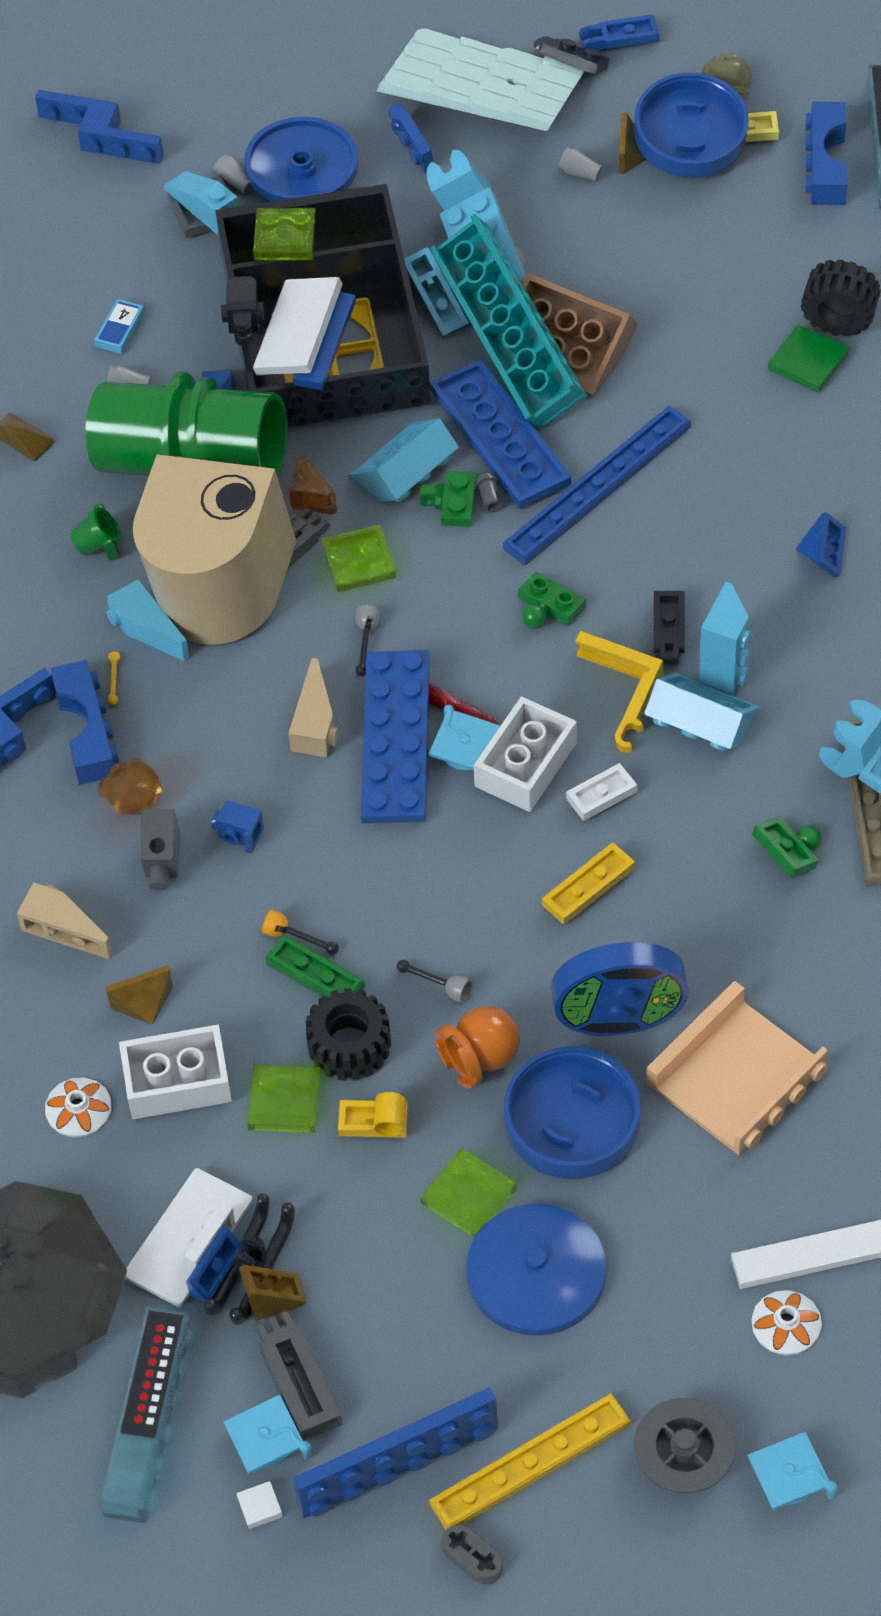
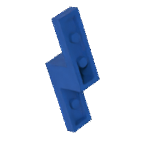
(99, 126)
(14, 705)

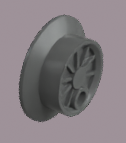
(684, 1445)

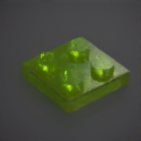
(284, 234)
(358, 558)
(284, 1098)
(468, 1192)

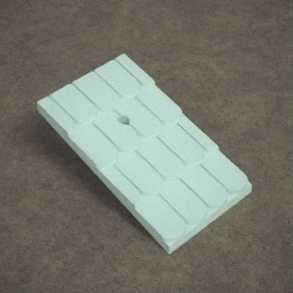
(481, 79)

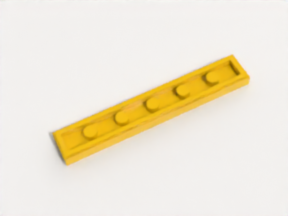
(530, 1462)

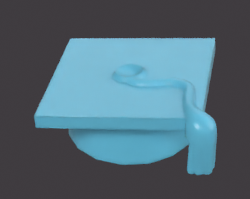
(461, 739)
(266, 1435)
(790, 1472)

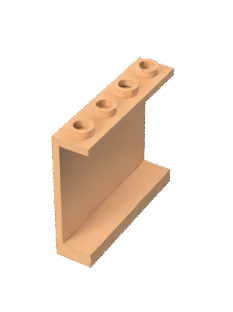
(734, 1071)

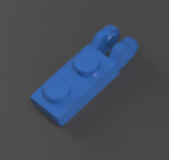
(620, 33)
(410, 136)

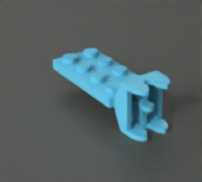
(467, 192)
(861, 744)

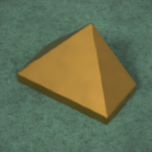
(628, 151)
(24, 437)
(141, 995)
(271, 1290)

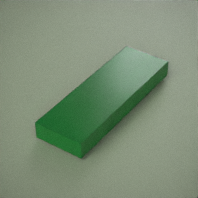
(311, 968)

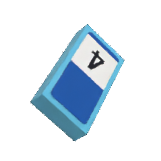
(119, 326)

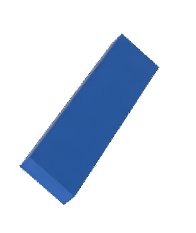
(329, 344)

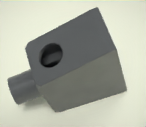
(159, 846)

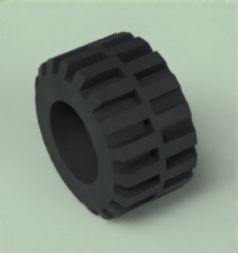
(840, 297)
(348, 1011)

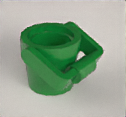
(97, 532)

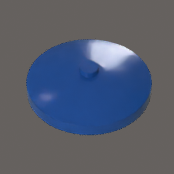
(300, 159)
(536, 1269)

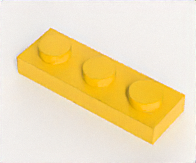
(588, 883)

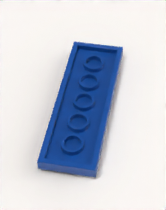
(500, 433)
(395, 736)
(396, 1453)

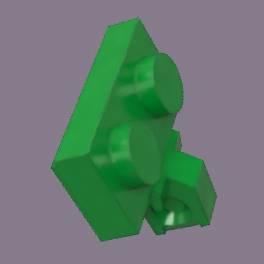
(453, 498)

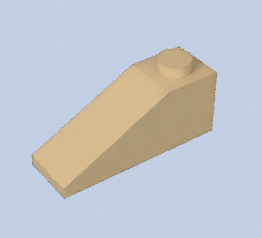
(313, 723)
(57, 918)

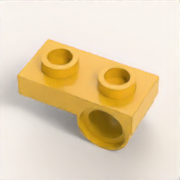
(377, 1118)

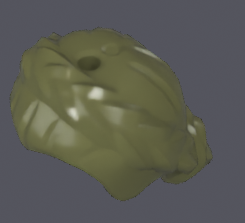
(730, 70)

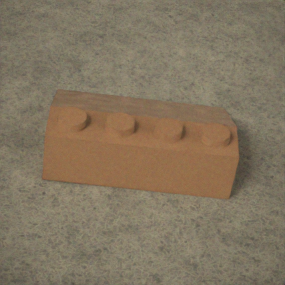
(584, 329)

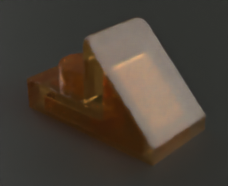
(311, 489)

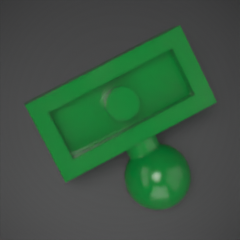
(548, 598)
(786, 847)

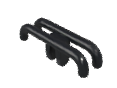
(253, 1255)

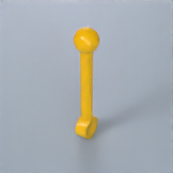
(114, 659)

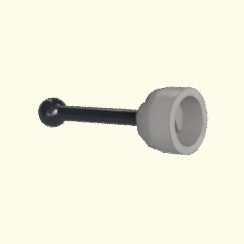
(367, 620)
(457, 987)

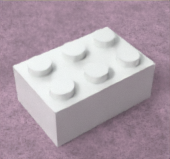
(525, 754)
(175, 1072)

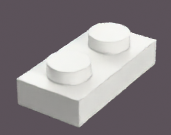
(601, 792)

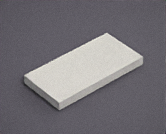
(297, 326)

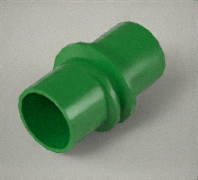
(185, 419)

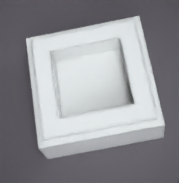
(259, 1505)

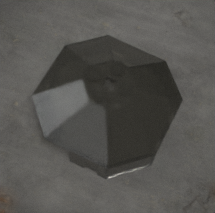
(59, 1291)

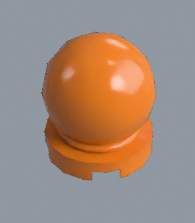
(481, 1042)

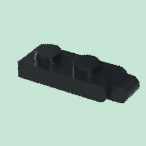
(571, 54)
(669, 625)

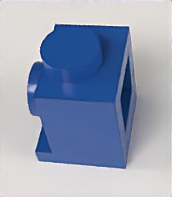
(238, 825)

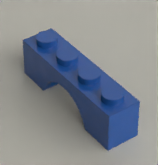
(827, 175)
(76, 694)

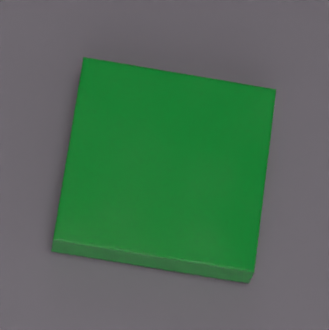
(808, 358)

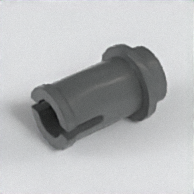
(487, 486)

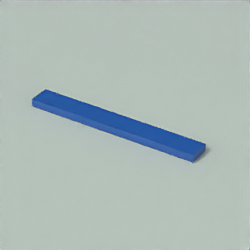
(596, 485)

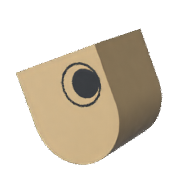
(213, 545)

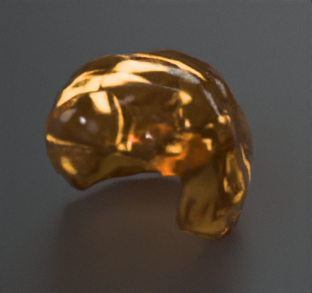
(131, 787)

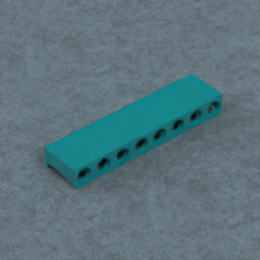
(508, 323)

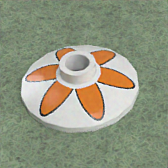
(82, 1118)
(786, 1336)

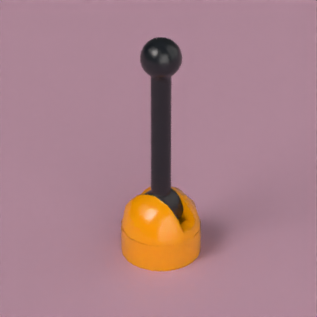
(277, 925)

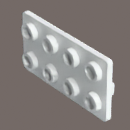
(185, 1235)

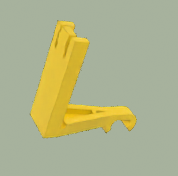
(629, 662)

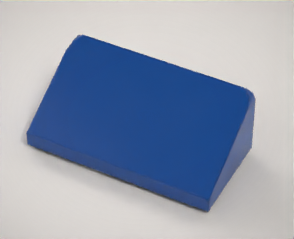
(213, 1265)

